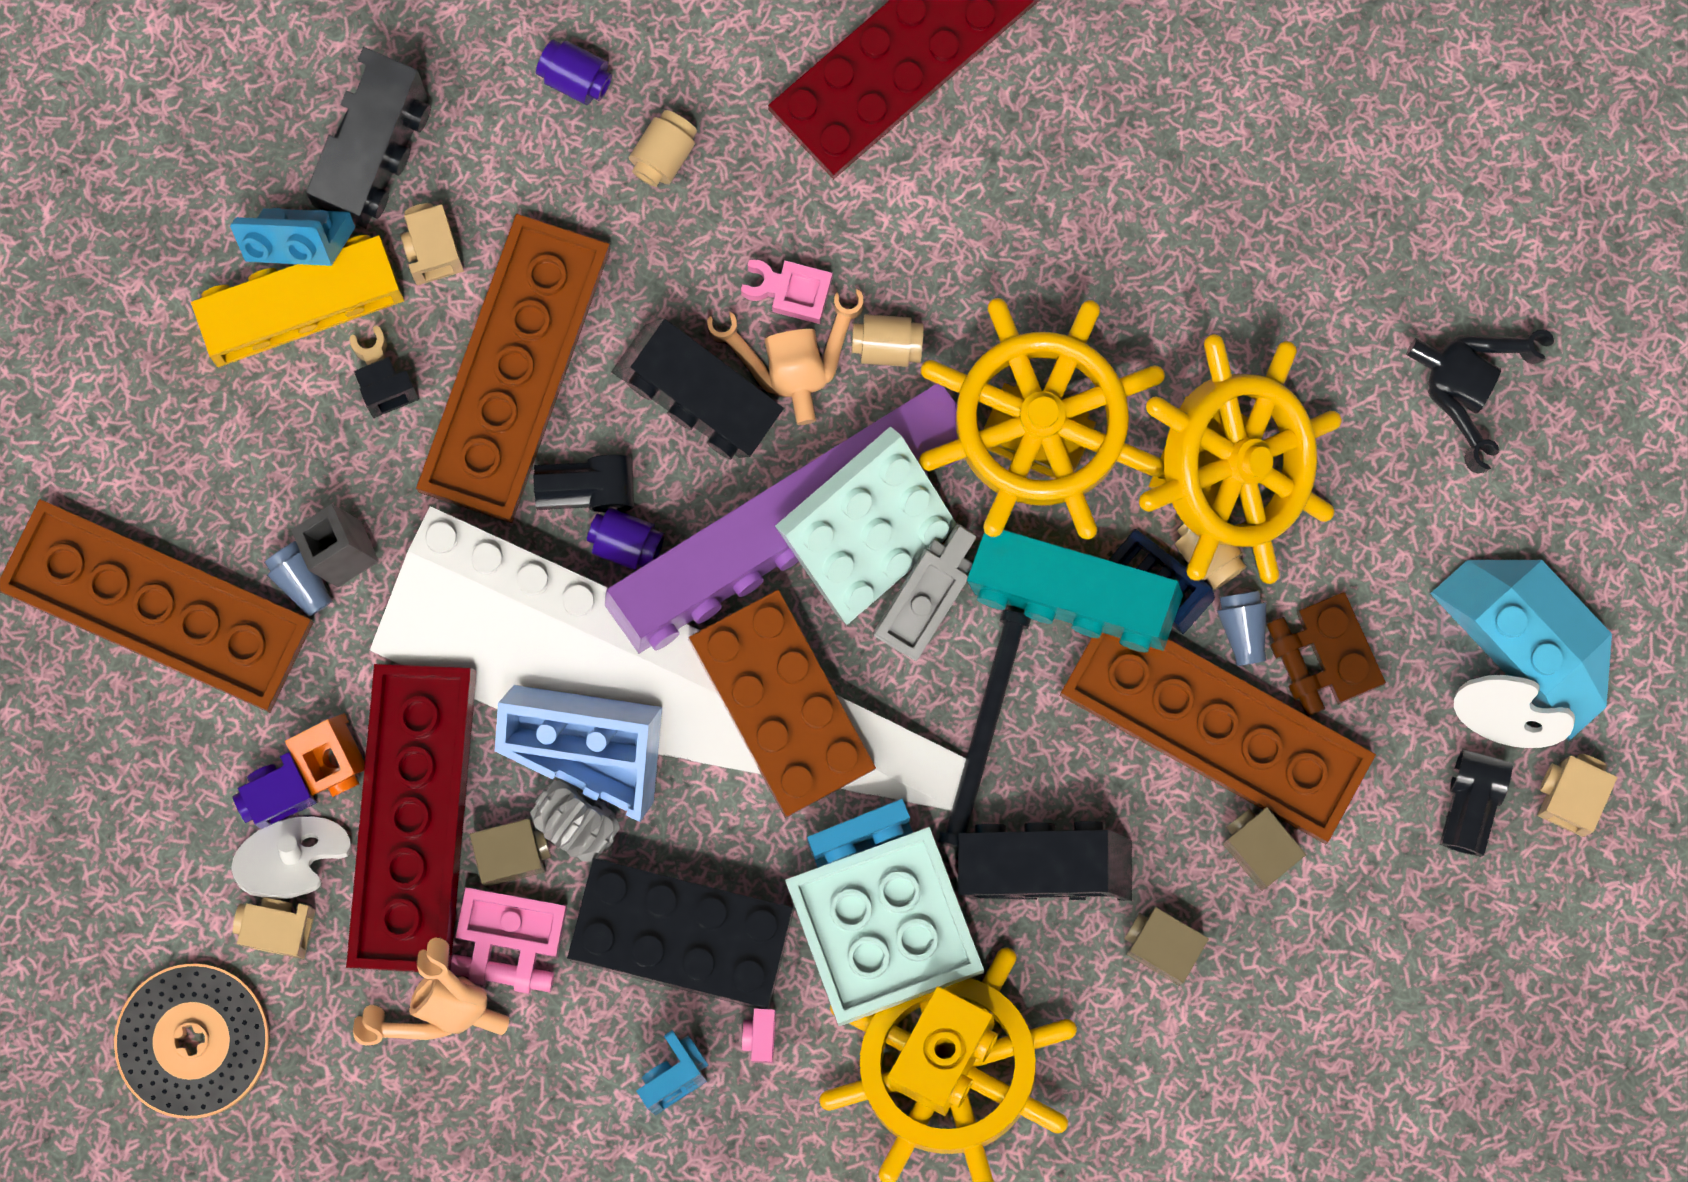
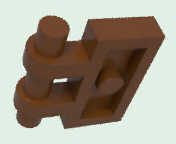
(1339, 648)

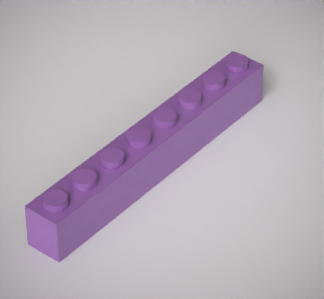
(745, 544)

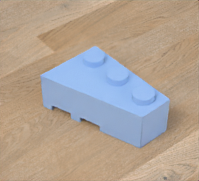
(586, 741)

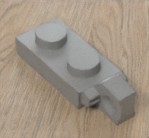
(927, 594)

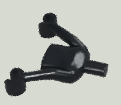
(1467, 380)

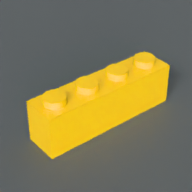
(296, 301)

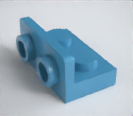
(293, 236)
(860, 833)
(670, 1083)

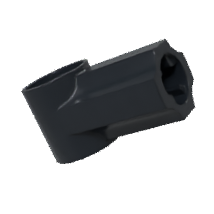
(593, 485)
(1475, 797)

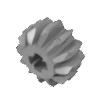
(574, 821)

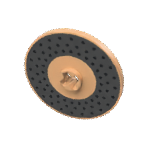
(224, 1065)

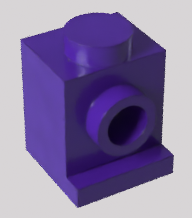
(273, 794)

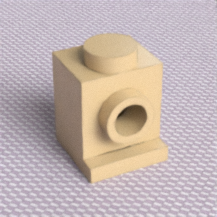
(430, 243)
(274, 927)

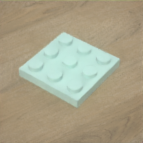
(867, 525)
(884, 926)

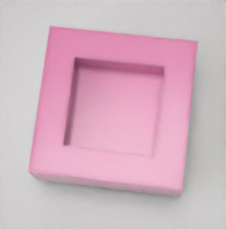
(760, 1035)

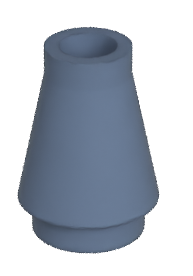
(293, 578)
(1245, 626)

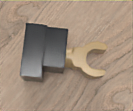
(378, 381)

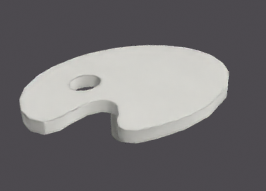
(1501, 707)
(277, 864)

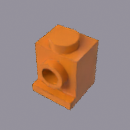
(311, 753)

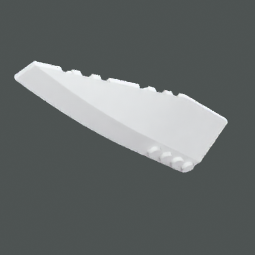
(544, 627)

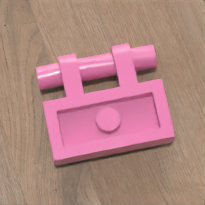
(511, 924)

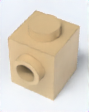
(1576, 793)

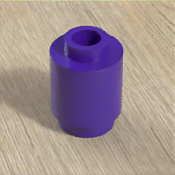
(574, 71)
(624, 539)

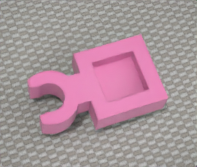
(796, 291)

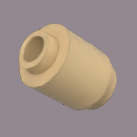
(663, 148)
(888, 340)
(1224, 565)

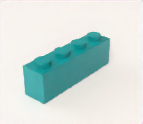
(1076, 589)

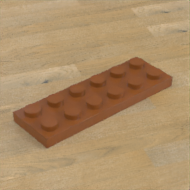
(513, 368)
(154, 605)
(1223, 730)

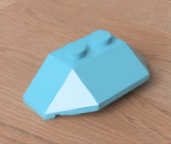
(1533, 631)

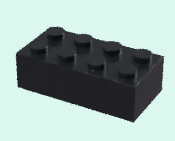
(680, 934)

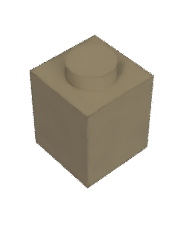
(1262, 847)
(509, 852)
(1165, 945)

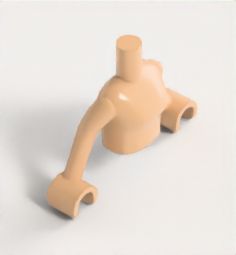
(794, 359)
(441, 999)

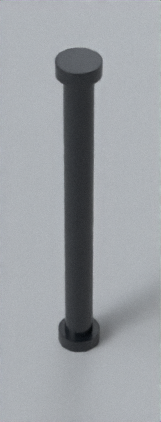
(985, 726)

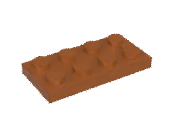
(781, 703)

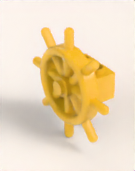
(1036, 425)
(1220, 454)
(940, 1069)

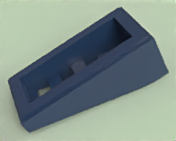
(1202, 592)

